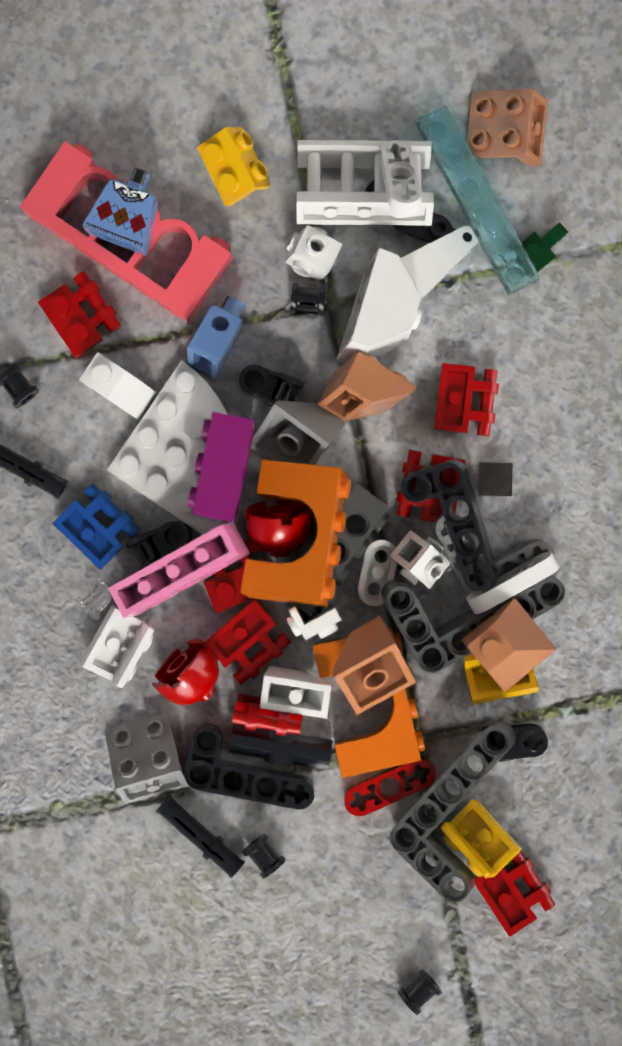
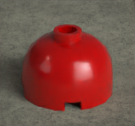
(278, 527)
(188, 675)

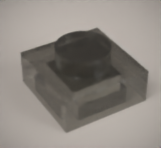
(495, 479)

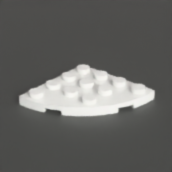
(166, 443)

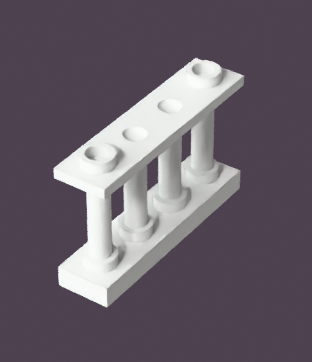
(350, 206)

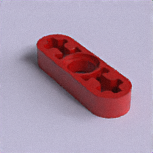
(370, 805)

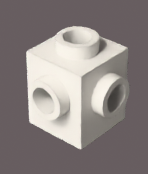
(312, 252)
(420, 559)

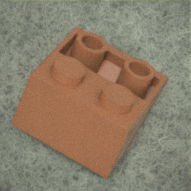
(363, 388)

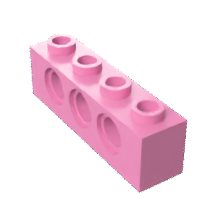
(179, 570)

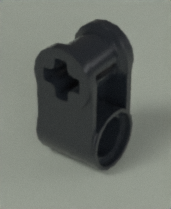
(273, 385)
(157, 543)
(521, 749)

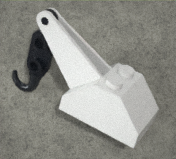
(394, 286)

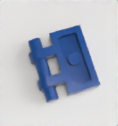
(89, 533)

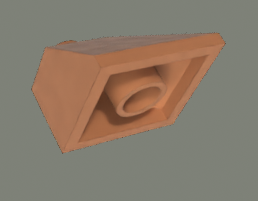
(508, 644)
(371, 666)

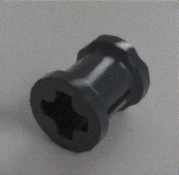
(307, 299)
(17, 386)
(264, 856)
(419, 992)

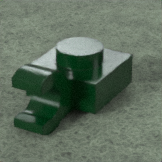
(540, 248)

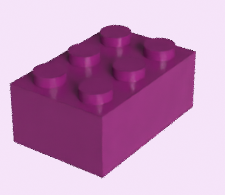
(222, 467)

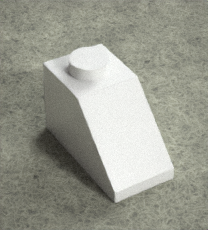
(118, 386)
(295, 692)

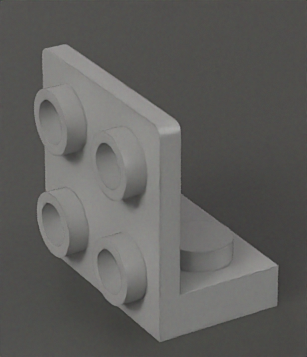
(144, 758)

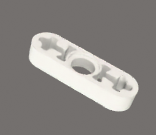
(395, 188)
(513, 582)

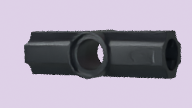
(281, 749)

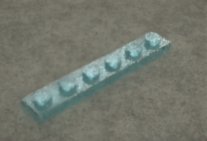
(477, 201)

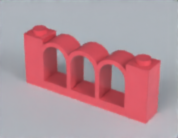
(58, 189)

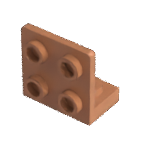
(508, 125)

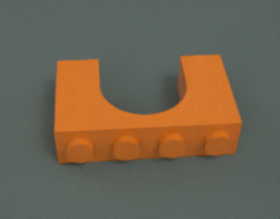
(310, 577)
(389, 745)

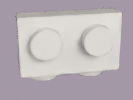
(321, 624)
(117, 647)

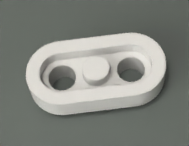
(376, 572)

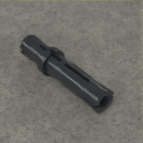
(32, 472)
(201, 837)

